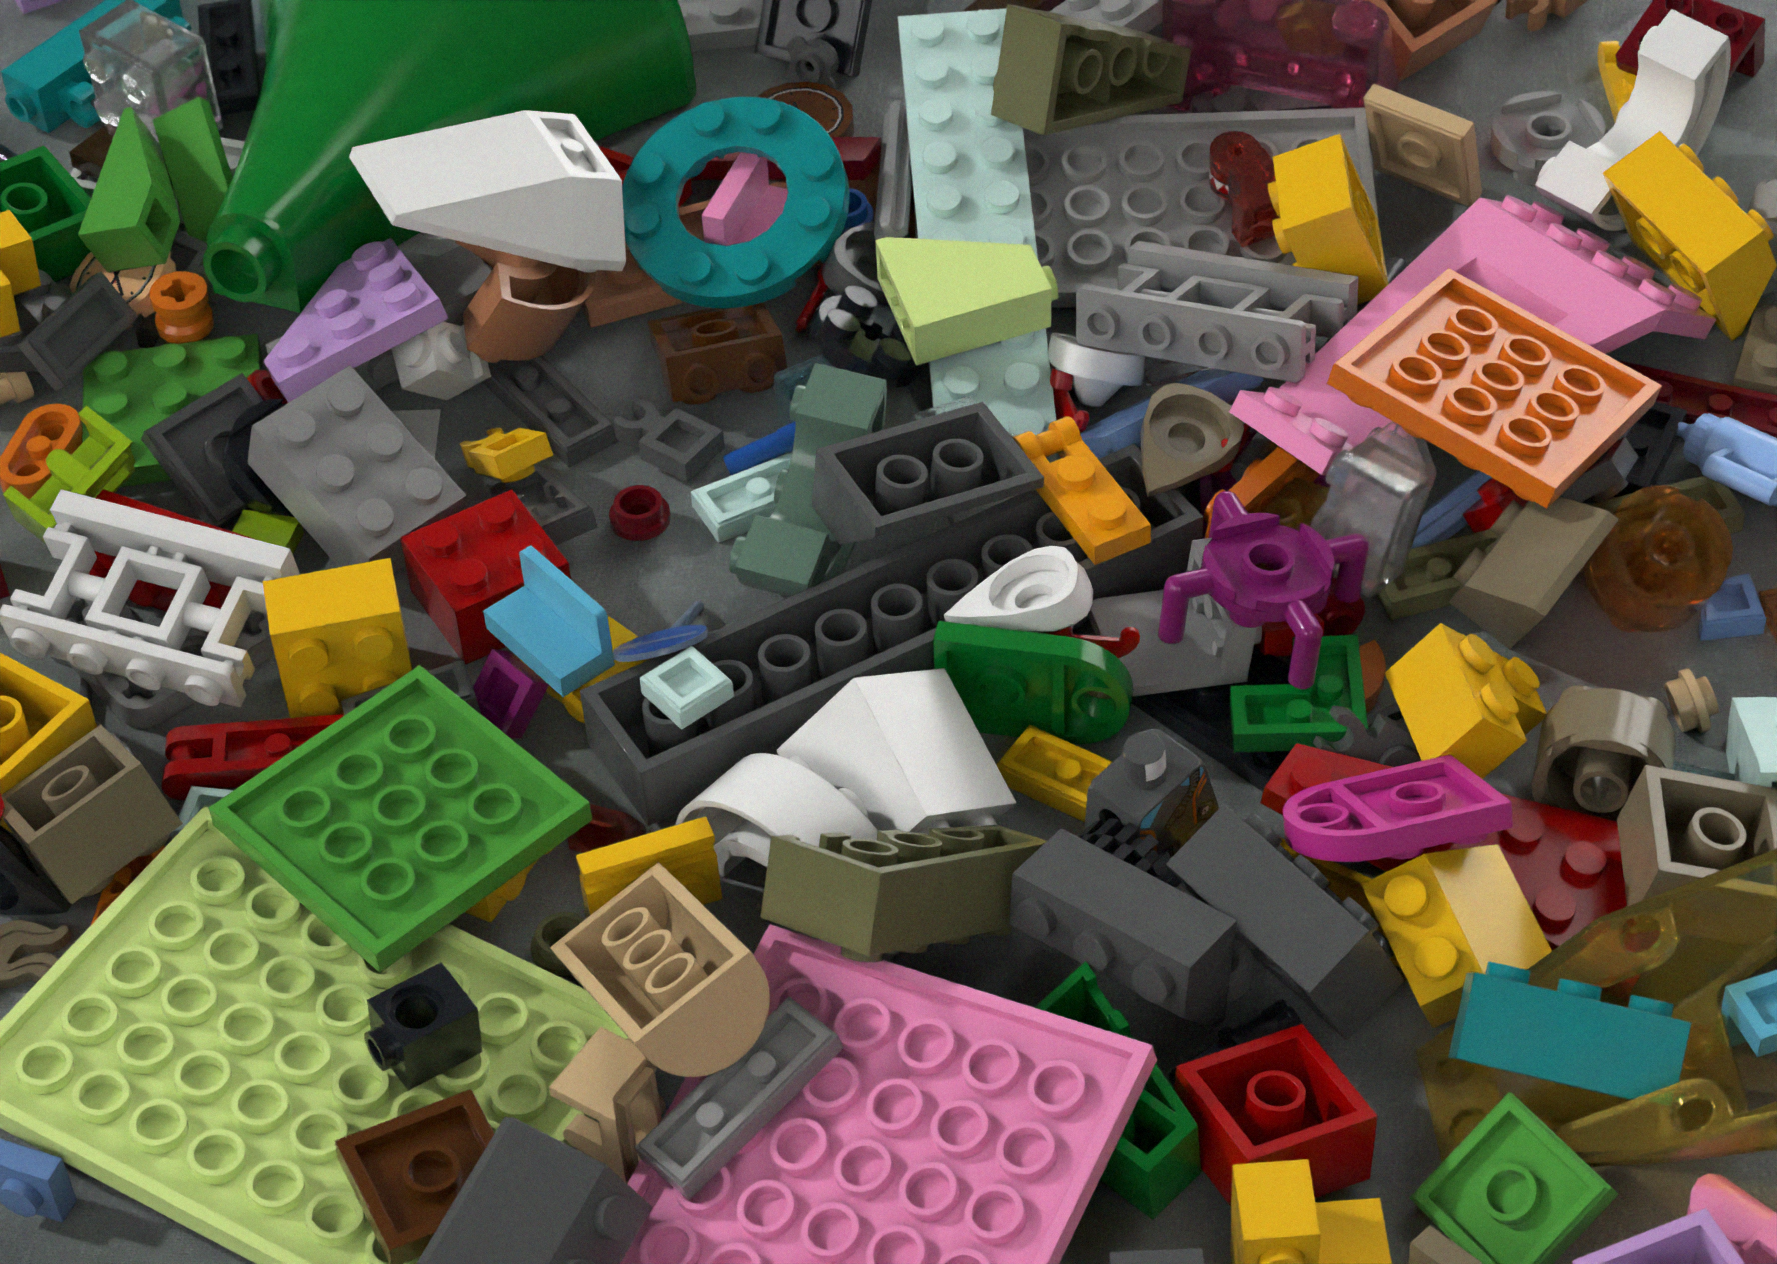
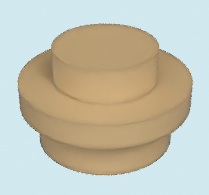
(1691, 701)

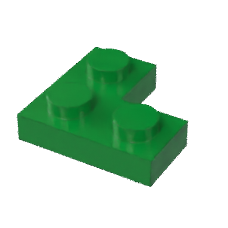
(1282, 715)

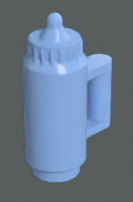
(1733, 455)

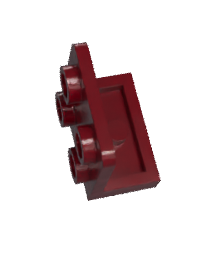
(1744, 31)

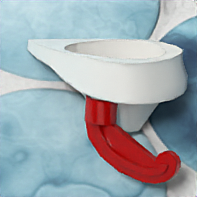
(1091, 373)
(1038, 594)

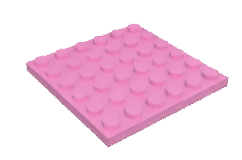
(927, 1140)

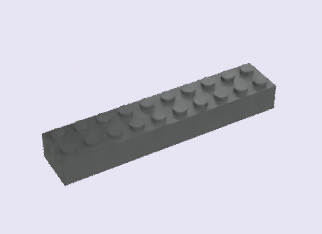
(851, 626)

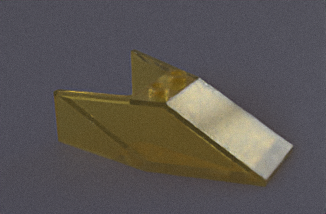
(1665, 949)

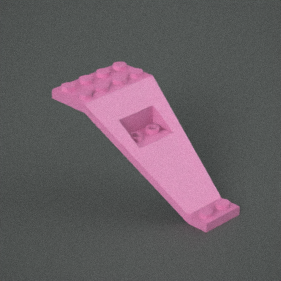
(1513, 253)

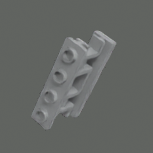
(1216, 311)

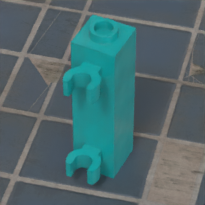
(51, 79)

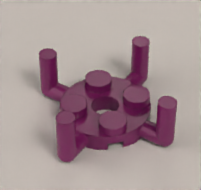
(1256, 596)

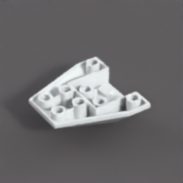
(507, 185)

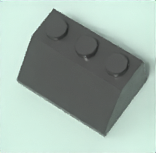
(918, 473)
(1126, 926)
(537, 1206)

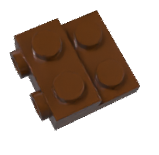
(717, 352)

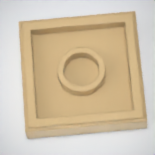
(1423, 145)

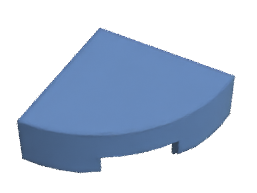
(1732, 611)

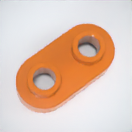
(39, 433)

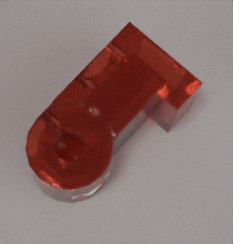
(1241, 175)

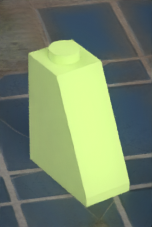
(963, 293)

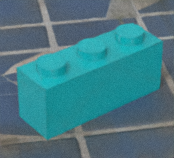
(1568, 1034)

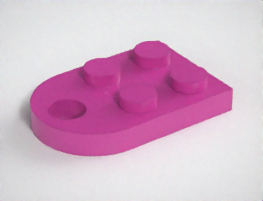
(1394, 812)

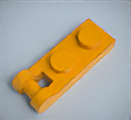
(1084, 493)

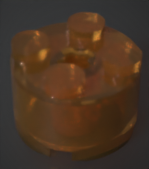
(1659, 560)

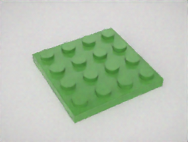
(400, 816)

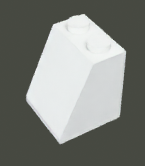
(905, 753)

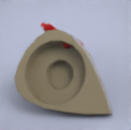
(1188, 437)

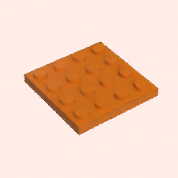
(1495, 387)

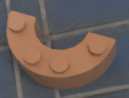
(522, 306)

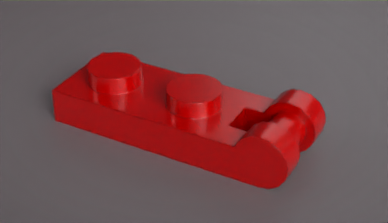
(235, 750)

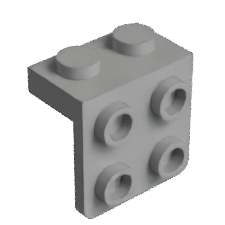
(1209, 655)

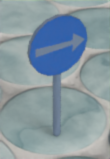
(663, 642)

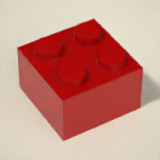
(471, 564)
(1278, 1104)

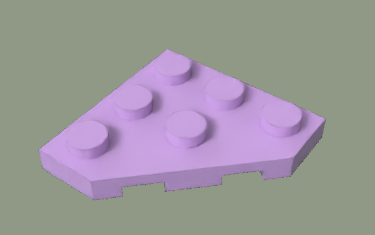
(353, 317)

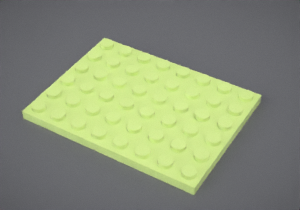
(219, 1050)

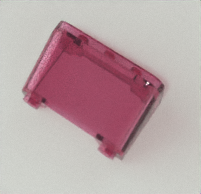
(1284, 47)

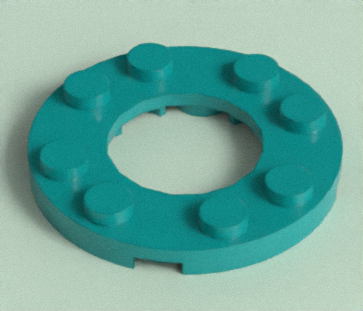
(748, 270)

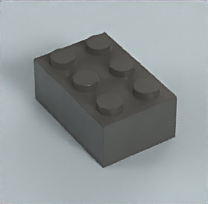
(1290, 918)

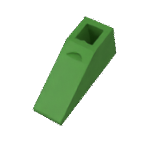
(133, 203)

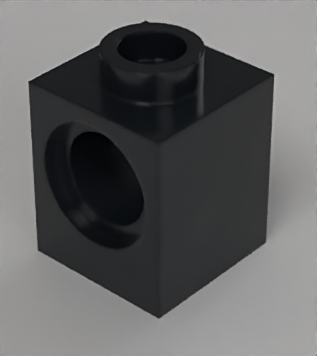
(423, 1027)

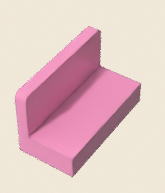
(743, 203)

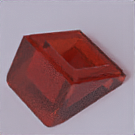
(605, 829)

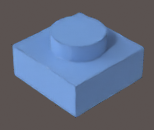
(34, 1182)

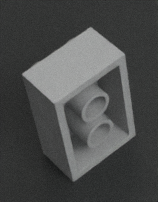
(351, 471)

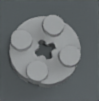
(1523, 118)

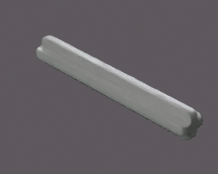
(894, 176)

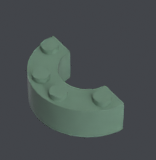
(794, 545)

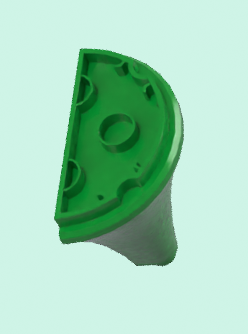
(407, 67)

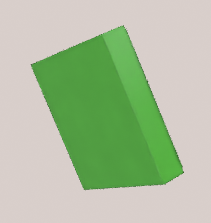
(1513, 1190)

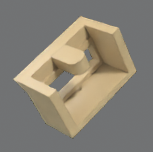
(620, 1091)

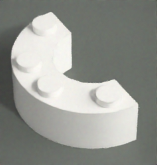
(1674, 92)
(770, 798)

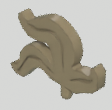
(28, 937)

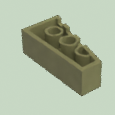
(1081, 72)
(896, 888)

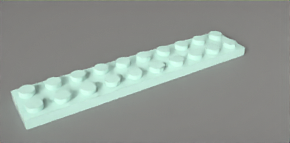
(974, 189)

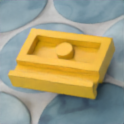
(681, 849)

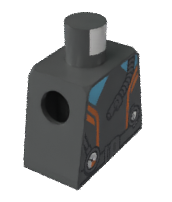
(1155, 788)

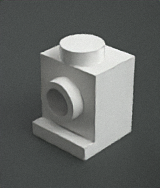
(439, 363)

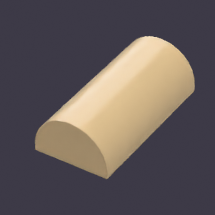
(670, 976)

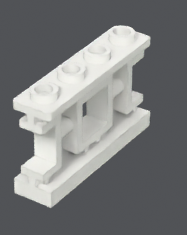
(159, 553)

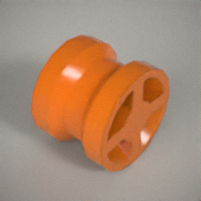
(181, 307)

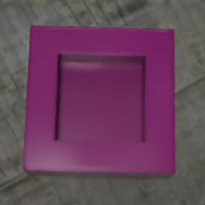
(508, 692)

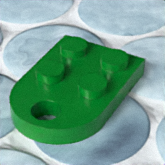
(1034, 680)

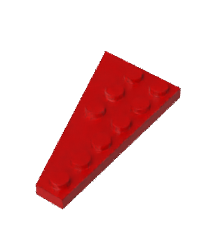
(1558, 856)

